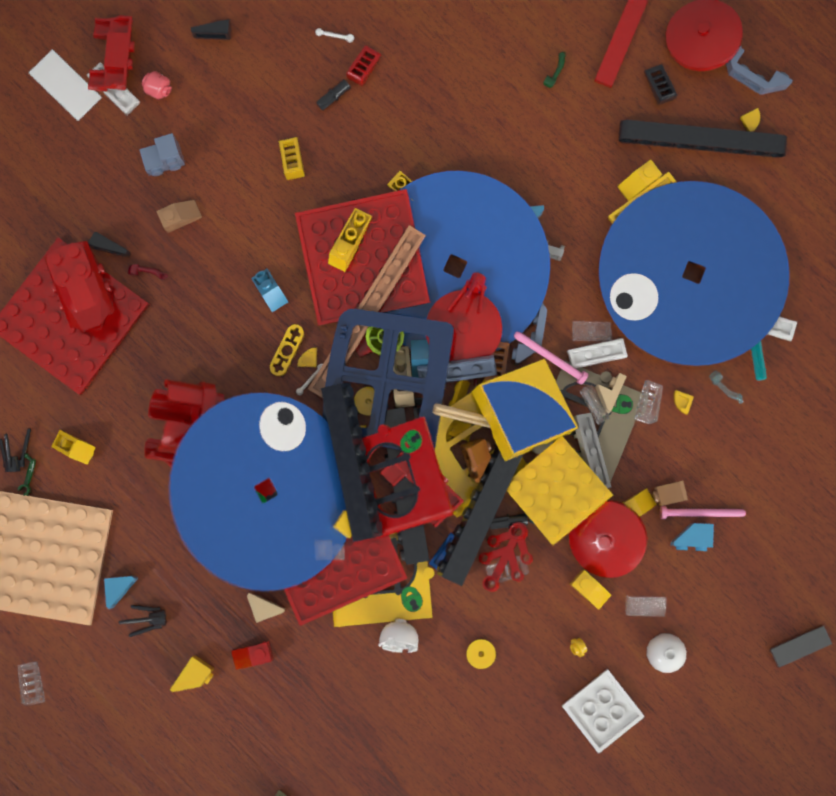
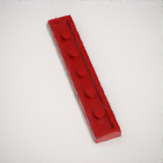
(620, 42)

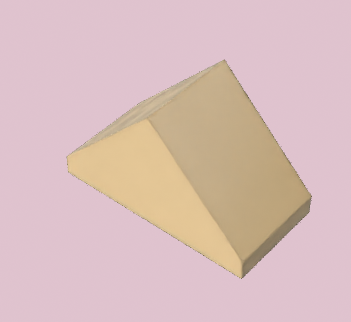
(263, 608)

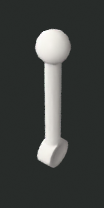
(349, 38)
(299, 391)

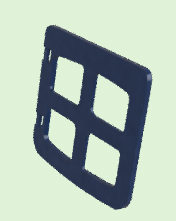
(384, 378)

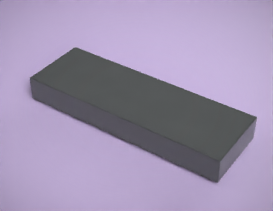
(800, 646)

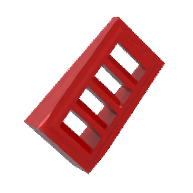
(351, 71)

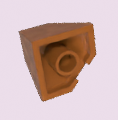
(476, 456)

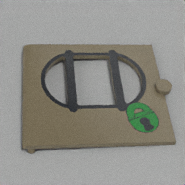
(611, 433)

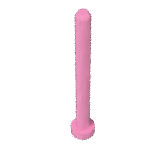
(581, 377)
(664, 512)

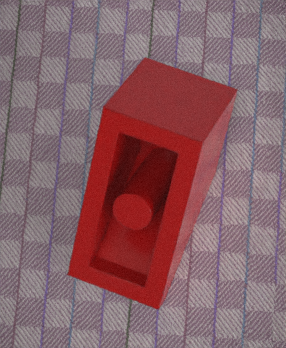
(252, 655)

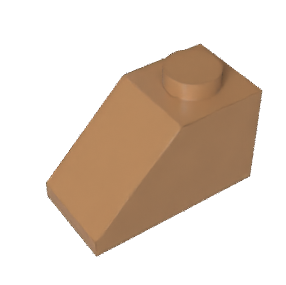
(178, 215)
(670, 493)

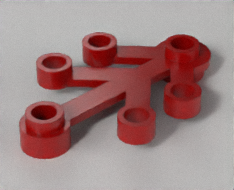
(507, 554)

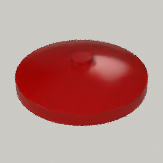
(704, 35)
(474, 332)
(609, 540)

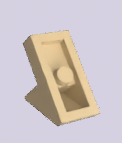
(607, 396)

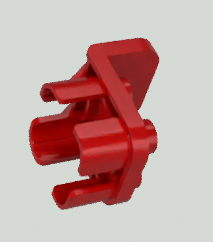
(181, 408)

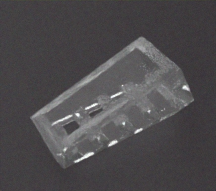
(646, 414)
(489, 569)
(24, 692)

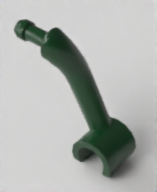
(550, 81)
(30, 470)

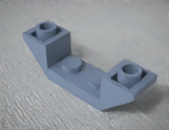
(756, 82)
(522, 351)

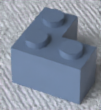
(162, 156)

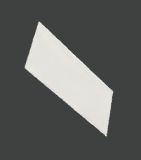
(65, 85)

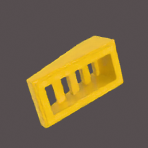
(292, 170)

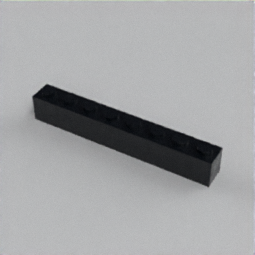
(352, 461)
(477, 518)
(414, 538)

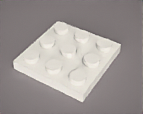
(602, 711)

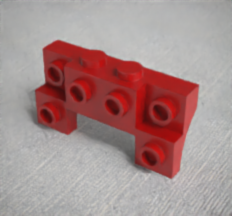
(117, 54)
(398, 471)

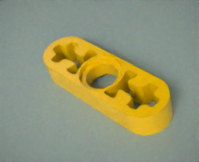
(298, 340)

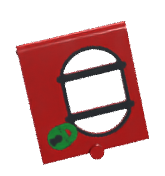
(430, 490)

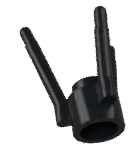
(10, 463)
(156, 619)

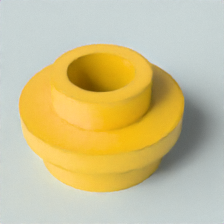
(578, 647)

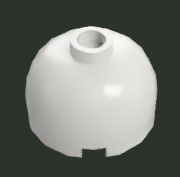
(399, 636)
(666, 653)

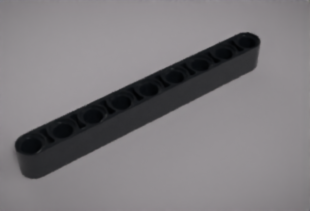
(702, 138)

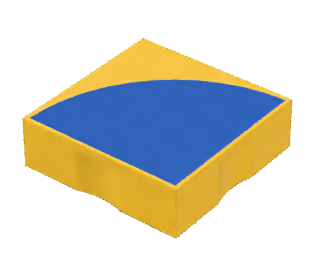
(524, 409)

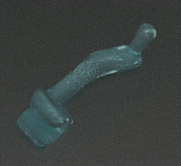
(716, 379)

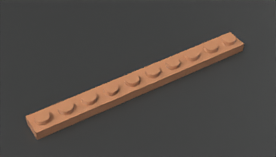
(377, 294)

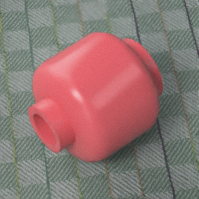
(156, 85)

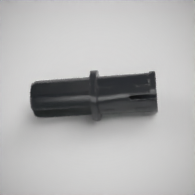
(333, 94)
(507, 521)

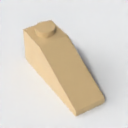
(403, 367)

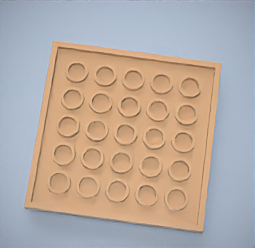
(51, 557)

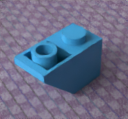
(269, 290)
(696, 536)

